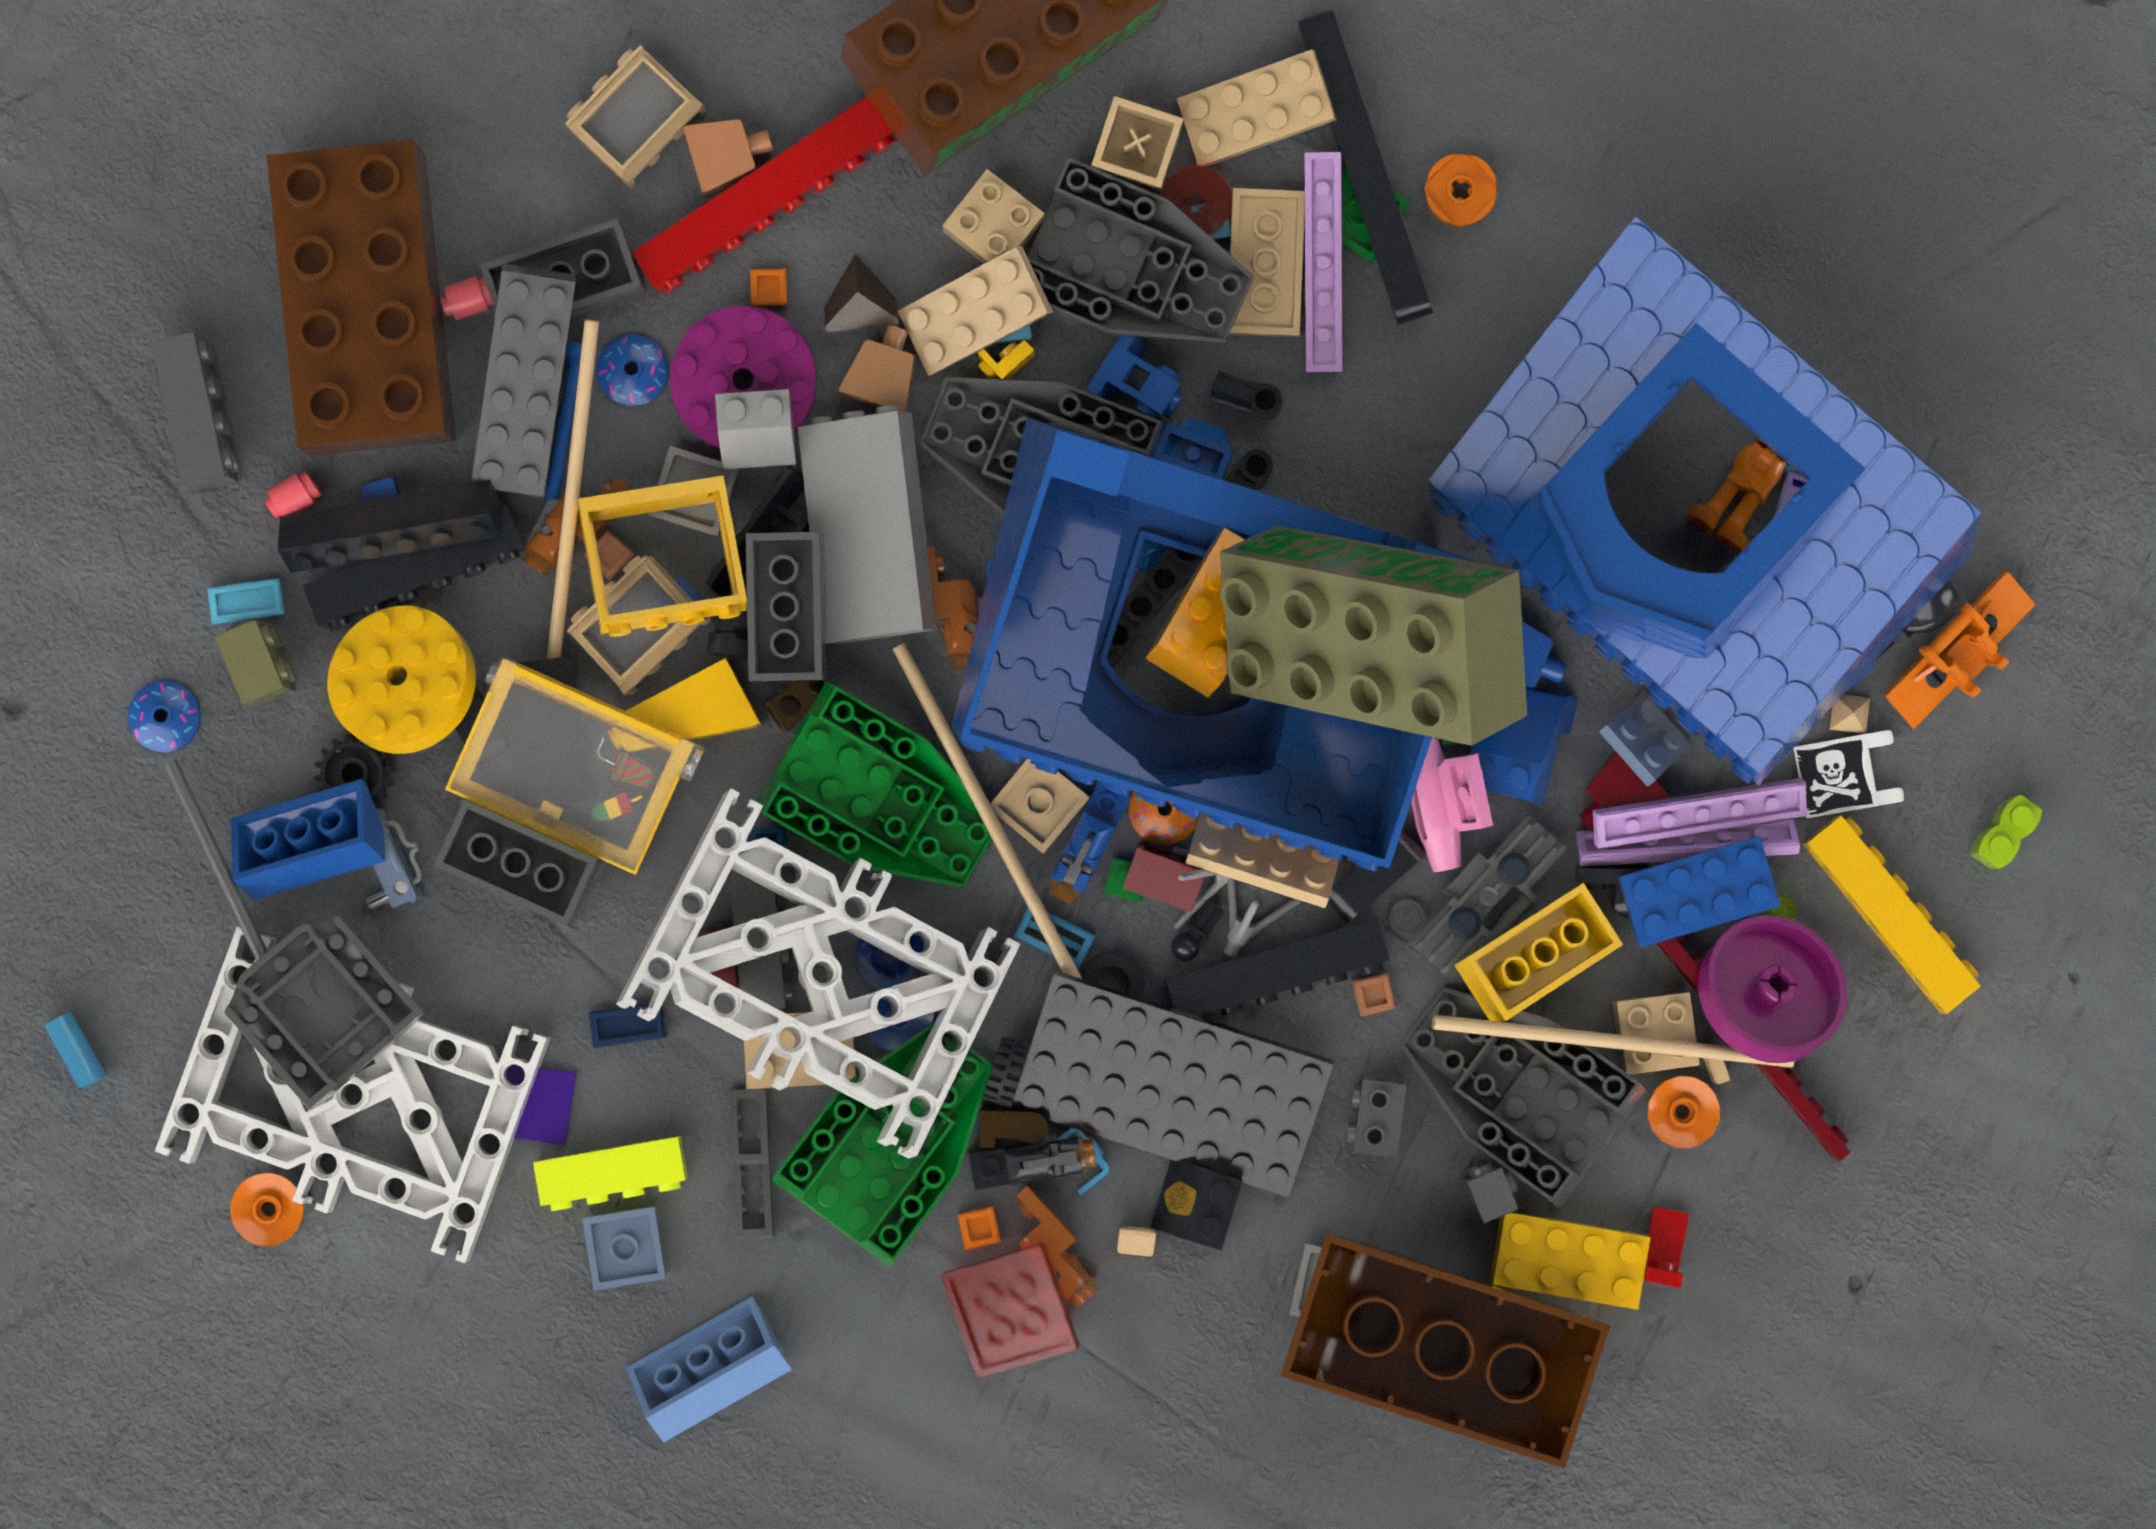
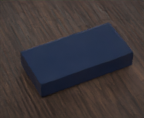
(625, 1026)

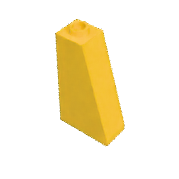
(701, 705)

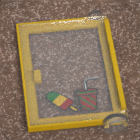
(571, 765)

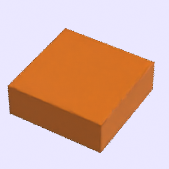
(768, 287)
(979, 1228)

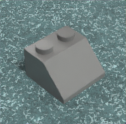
(756, 429)

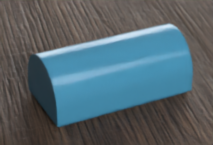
(75, 1050)

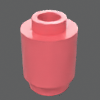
(466, 298)
(292, 495)

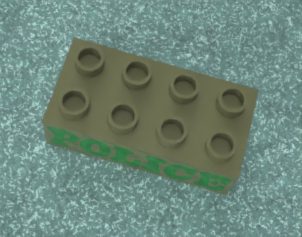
(1374, 633)

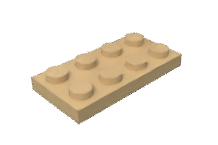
(1256, 108)
(1269, 244)
(975, 311)
(1262, 861)

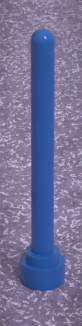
(565, 422)

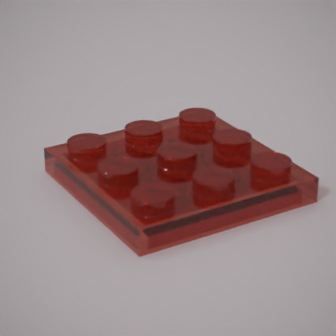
(1010, 1310)

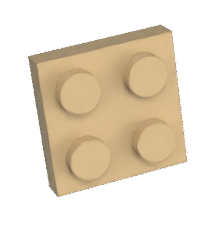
(1038, 804)

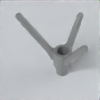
(1220, 881)
(1242, 929)

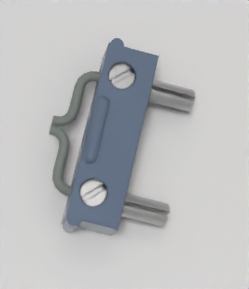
(396, 872)

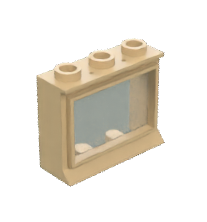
(633, 115)
(639, 653)

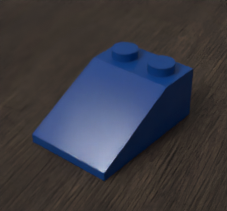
(1521, 756)

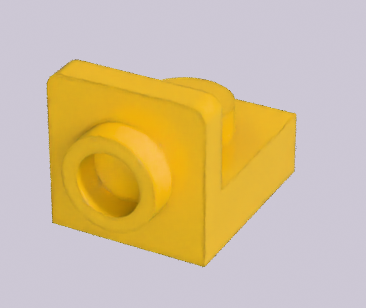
(1012, 360)

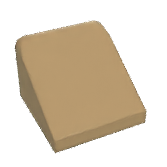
(1136, 1240)

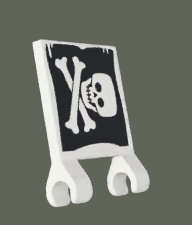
(1841, 774)

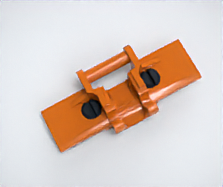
(1966, 649)

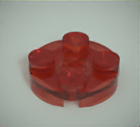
(1211, 188)

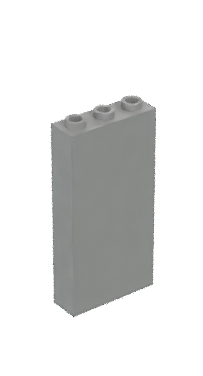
(870, 508)

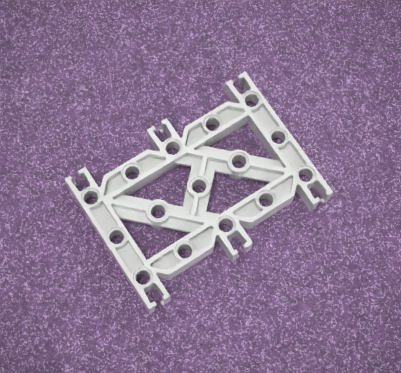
(833, 1016)
(392, 1076)

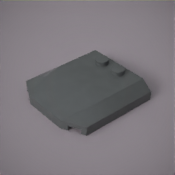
(320, 1008)

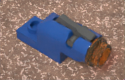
(1087, 844)

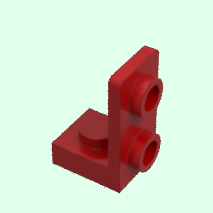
(1666, 1247)

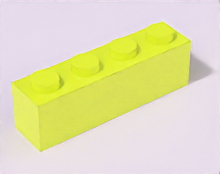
(611, 1171)

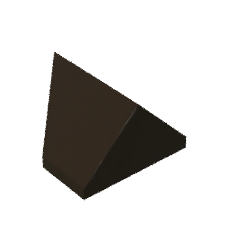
(859, 301)

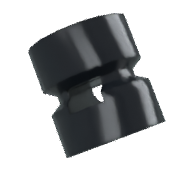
(729, 636)

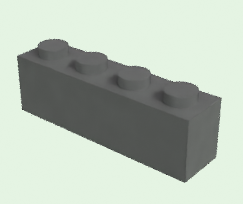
(762, 976)

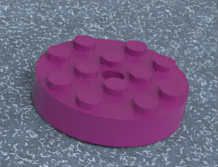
(734, 342)
(1746, 1009)

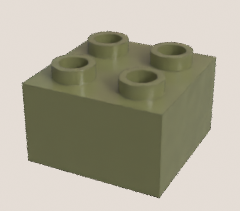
(256, 663)

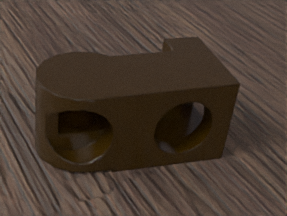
(794, 703)
(1026, 1125)

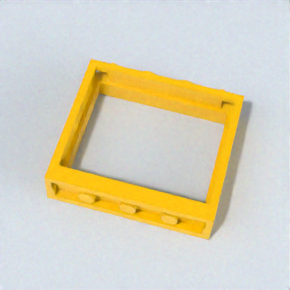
(653, 500)

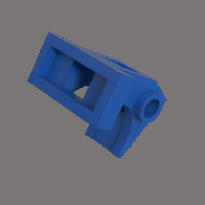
(1158, 394)

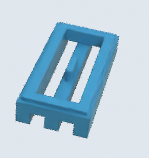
(1082, 949)

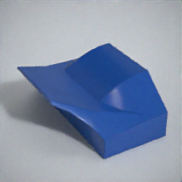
(1195, 447)

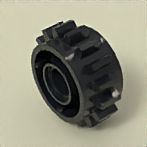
(339, 758)

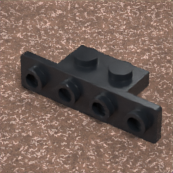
(768, 517)

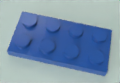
(1699, 891)

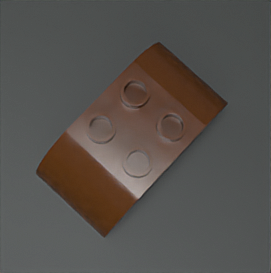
(1445, 1349)

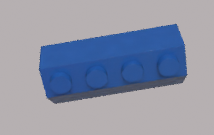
(306, 840)

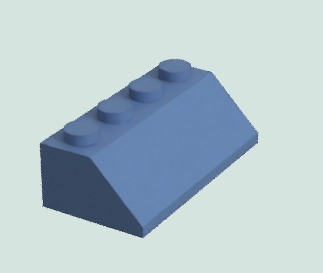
(707, 1369)

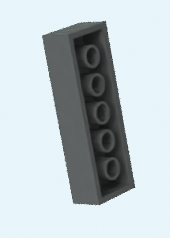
(523, 379)

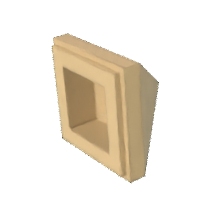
(1850, 714)

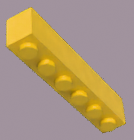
(1892, 914)

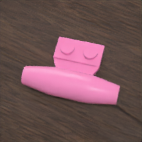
(1447, 801)

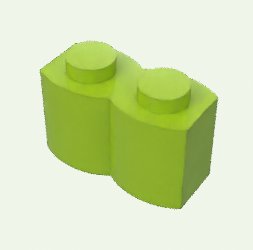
(2001, 840)

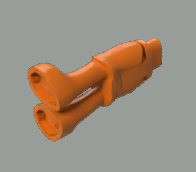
(1755, 473)

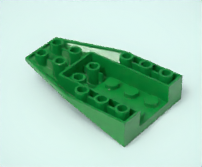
(875, 794)
(870, 1187)

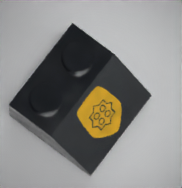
(1196, 1203)

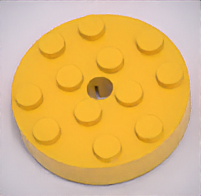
(374, 660)

